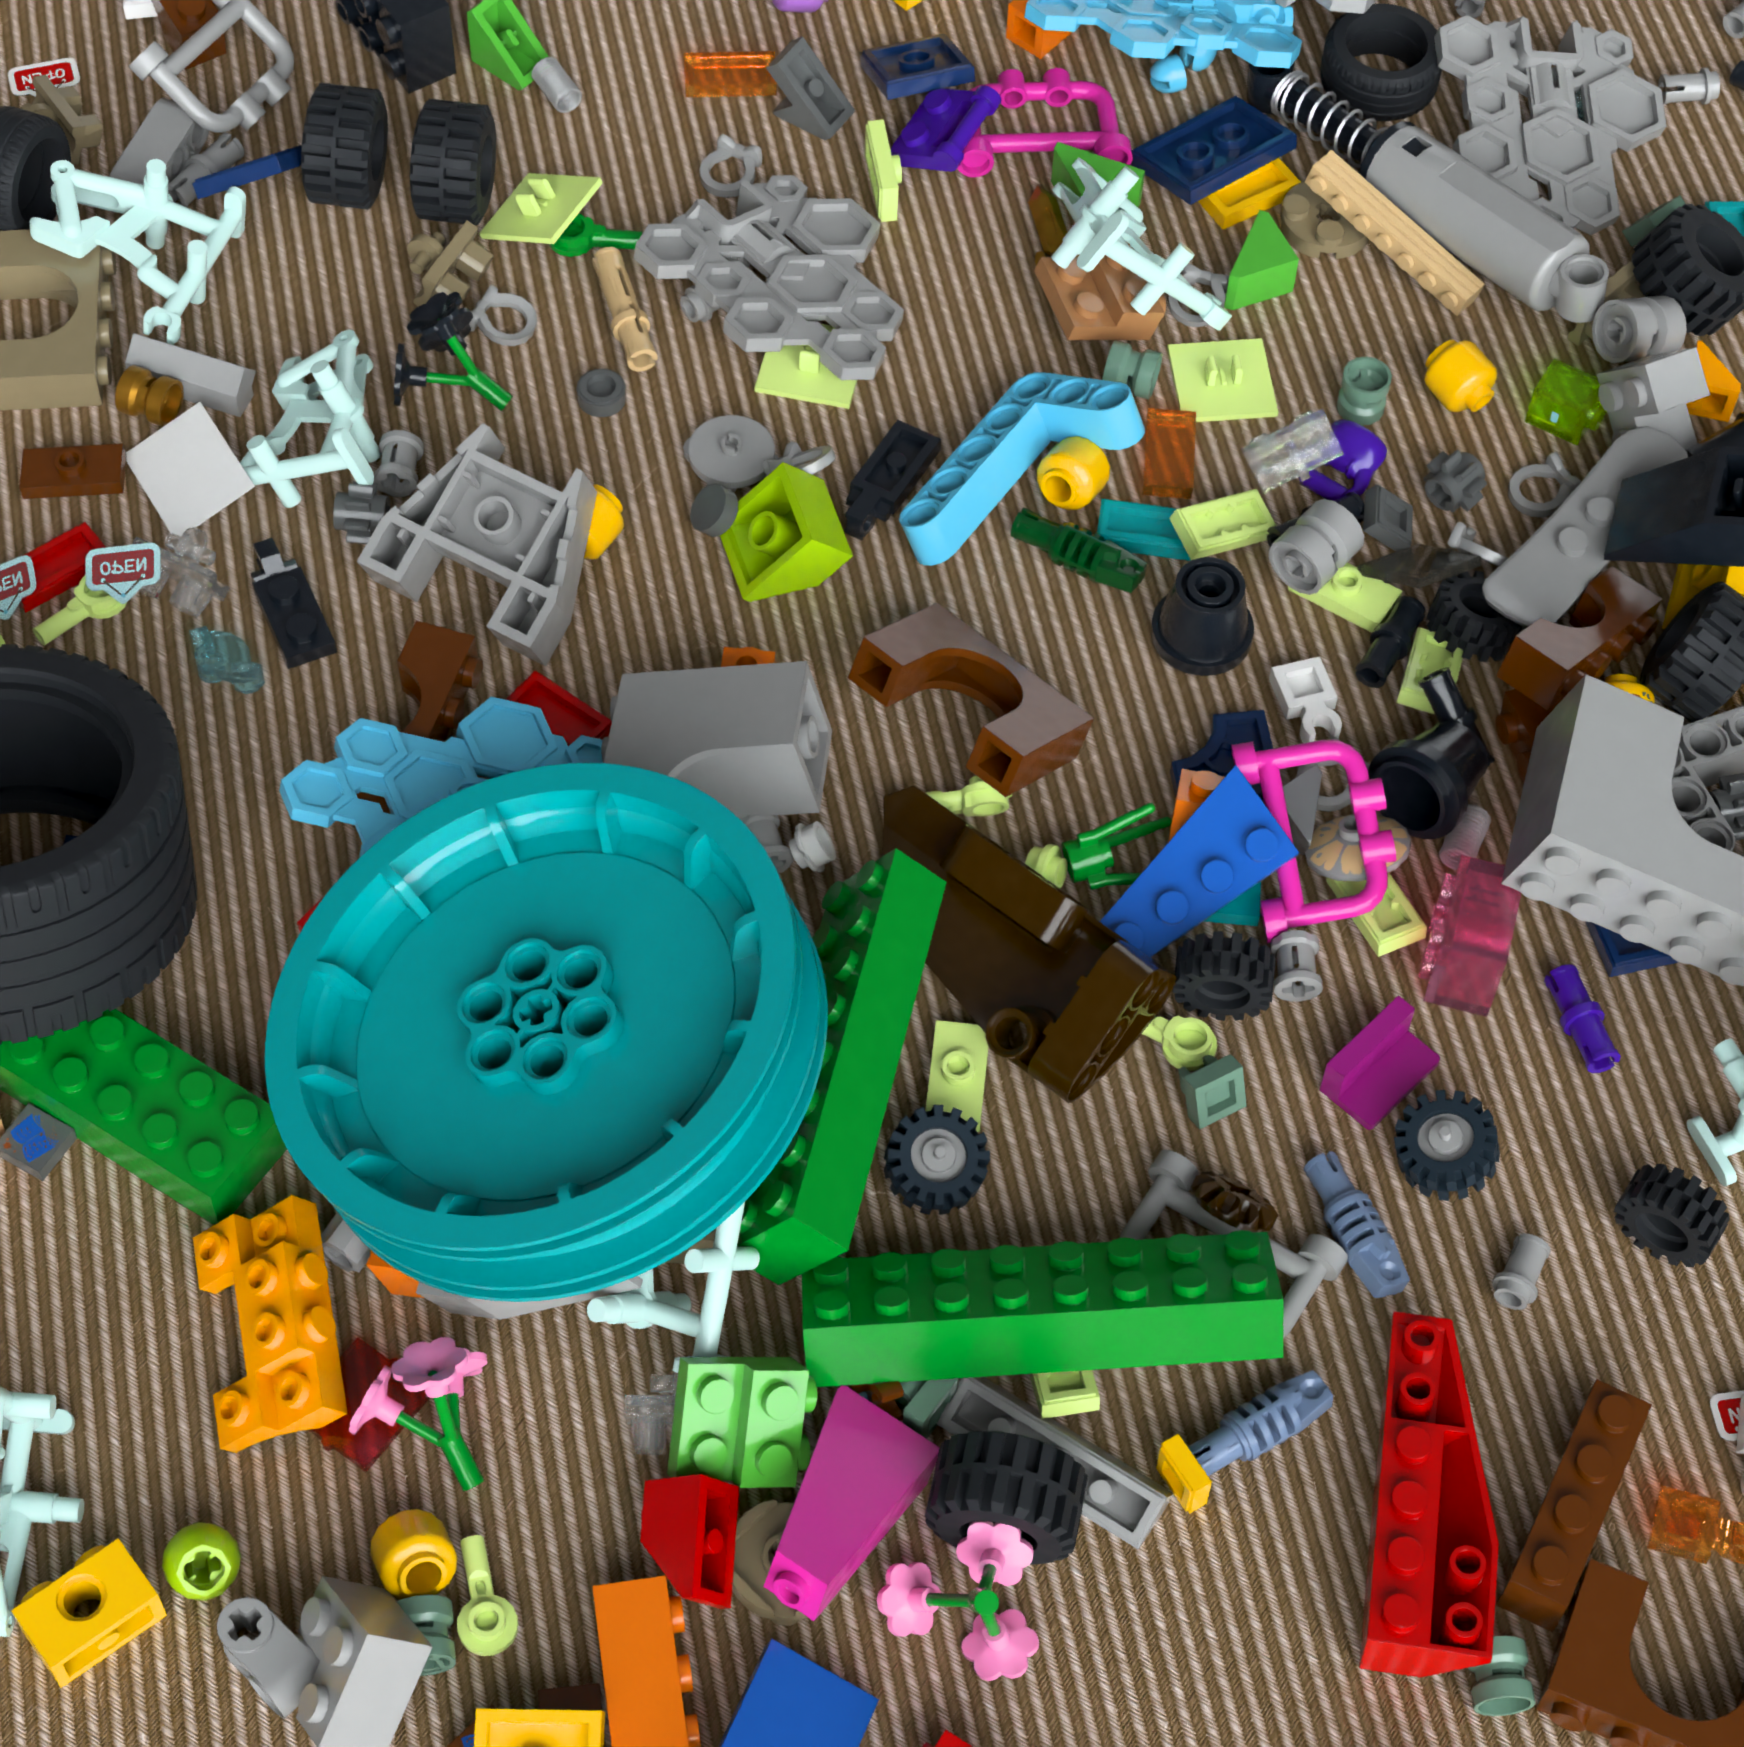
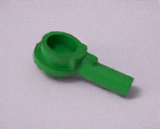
(584, 234)

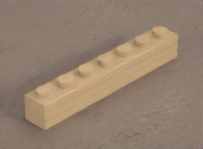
(1394, 233)

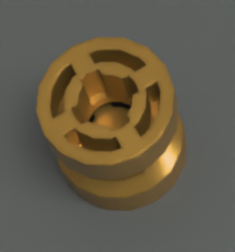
(150, 396)

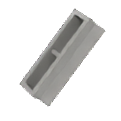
(203, 377)

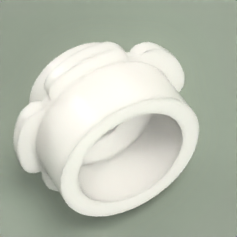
(812, 846)

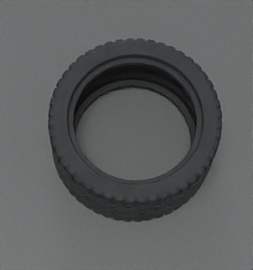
(120, 897)

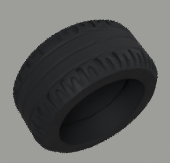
(1389, 32)
(27, 151)

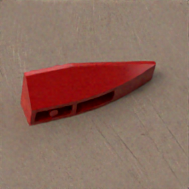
(1431, 1515)

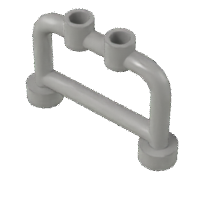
(247, 107)
(1172, 1177)

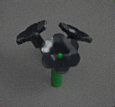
(443, 329)

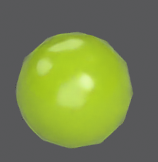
(201, 1561)

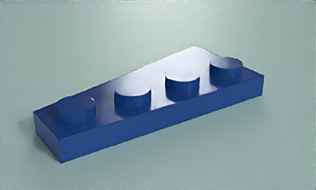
(1203, 868)

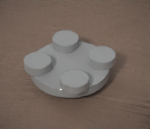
(729, 451)

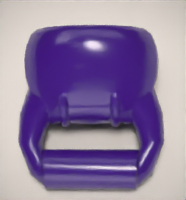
(1361, 458)

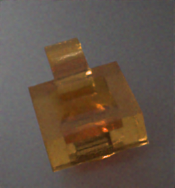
(1691, 1528)

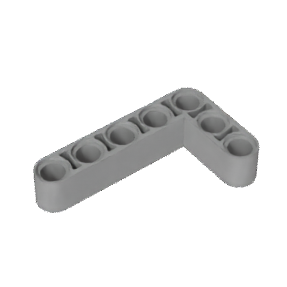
(1705, 753)

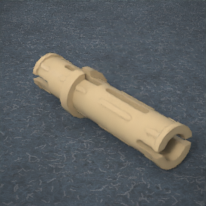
(629, 322)

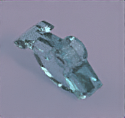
(225, 658)

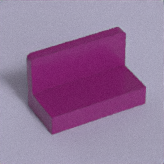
(1379, 1066)

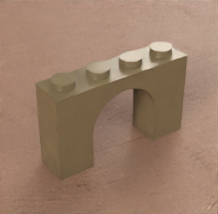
(70, 362)

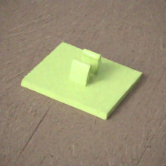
(541, 208)
(801, 376)
(1223, 379)

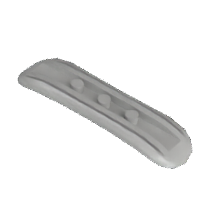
(1569, 547)

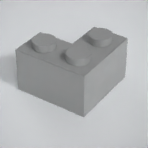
(1654, 394)
(365, 1668)

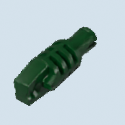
(1080, 551)

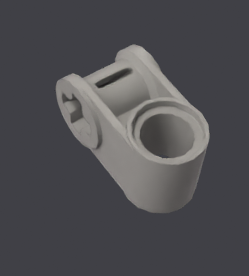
(275, 1661)

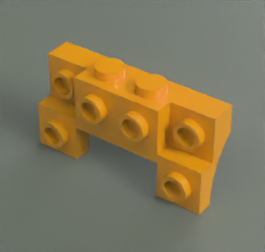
(283, 1322)

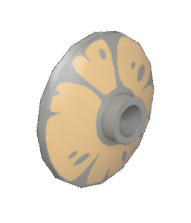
(1337, 851)

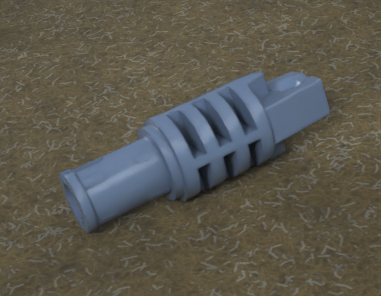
(1357, 1228)
(1264, 1422)

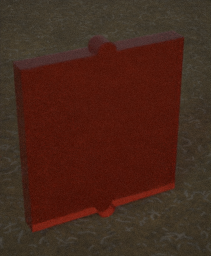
(359, 1369)

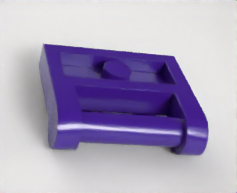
(944, 127)

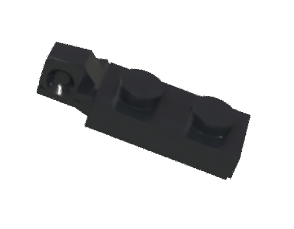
(888, 476)
(290, 607)

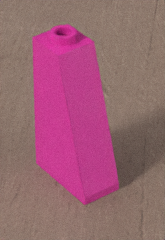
(850, 1497)

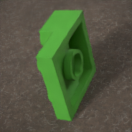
(741, 1420)

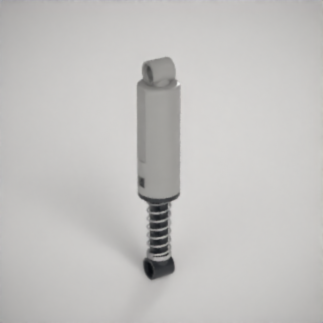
(1448, 198)

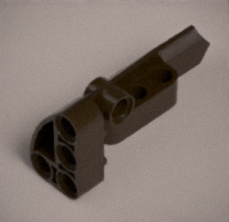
(1026, 952)

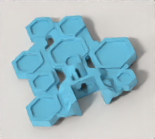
(1151, 28)
(421, 771)

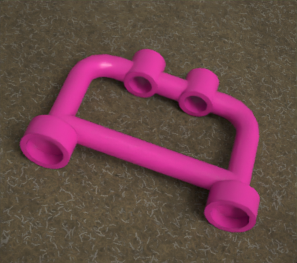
(1057, 92)
(1365, 797)

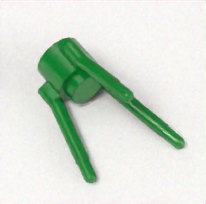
(1091, 850)

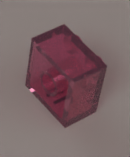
(1469, 937)

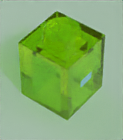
(1566, 403)

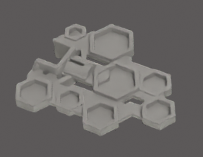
(1554, 143)
(798, 286)

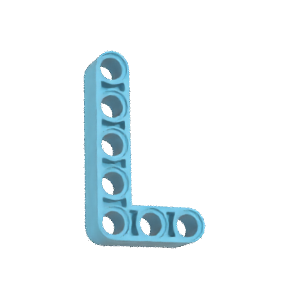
(1004, 446)

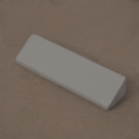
(1115, 1492)

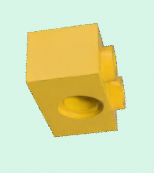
(76, 1644)

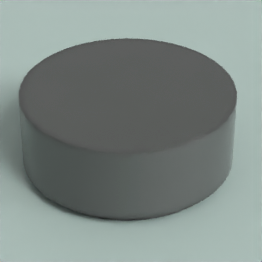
(601, 392)
(714, 510)

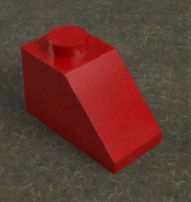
(692, 1535)

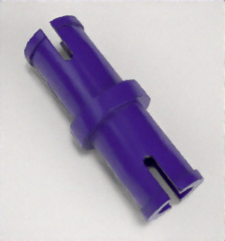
(1582, 1018)

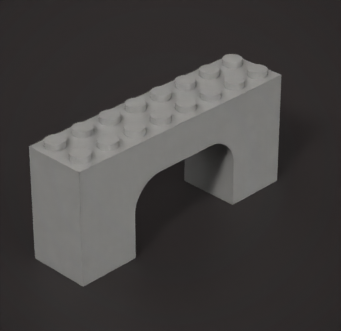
(734, 732)
(1608, 841)

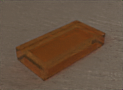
(729, 74)
(1169, 453)

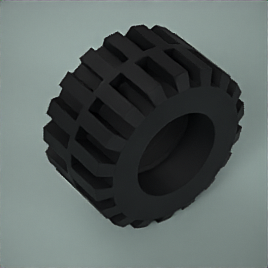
(344, 145)
(453, 161)
(1697, 263)
(1699, 654)
(1009, 1483)

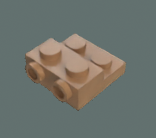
(1097, 301)

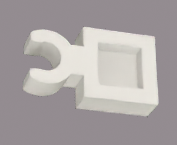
(1307, 693)

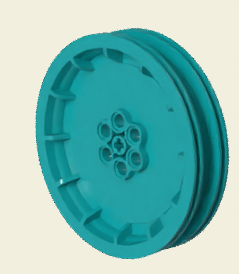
(528, 934)

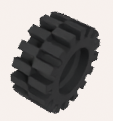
(1467, 621)
(1224, 976)
(1671, 1215)

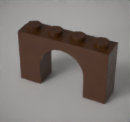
(937, 650)
(1593, 1679)

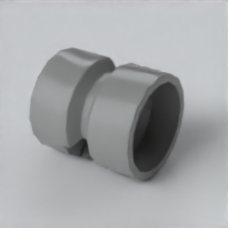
(1638, 328)
(1316, 546)

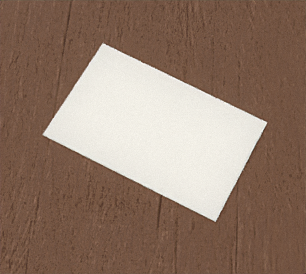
(188, 470)

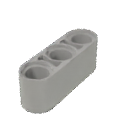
(165, 136)

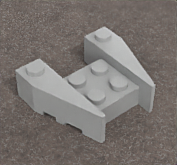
(498, 527)

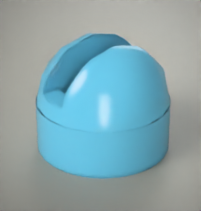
(1200, 57)
(1168, 74)

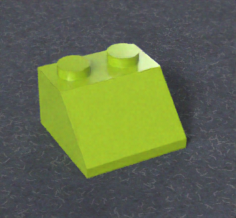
(785, 535)

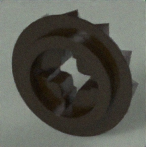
(1233, 1202)

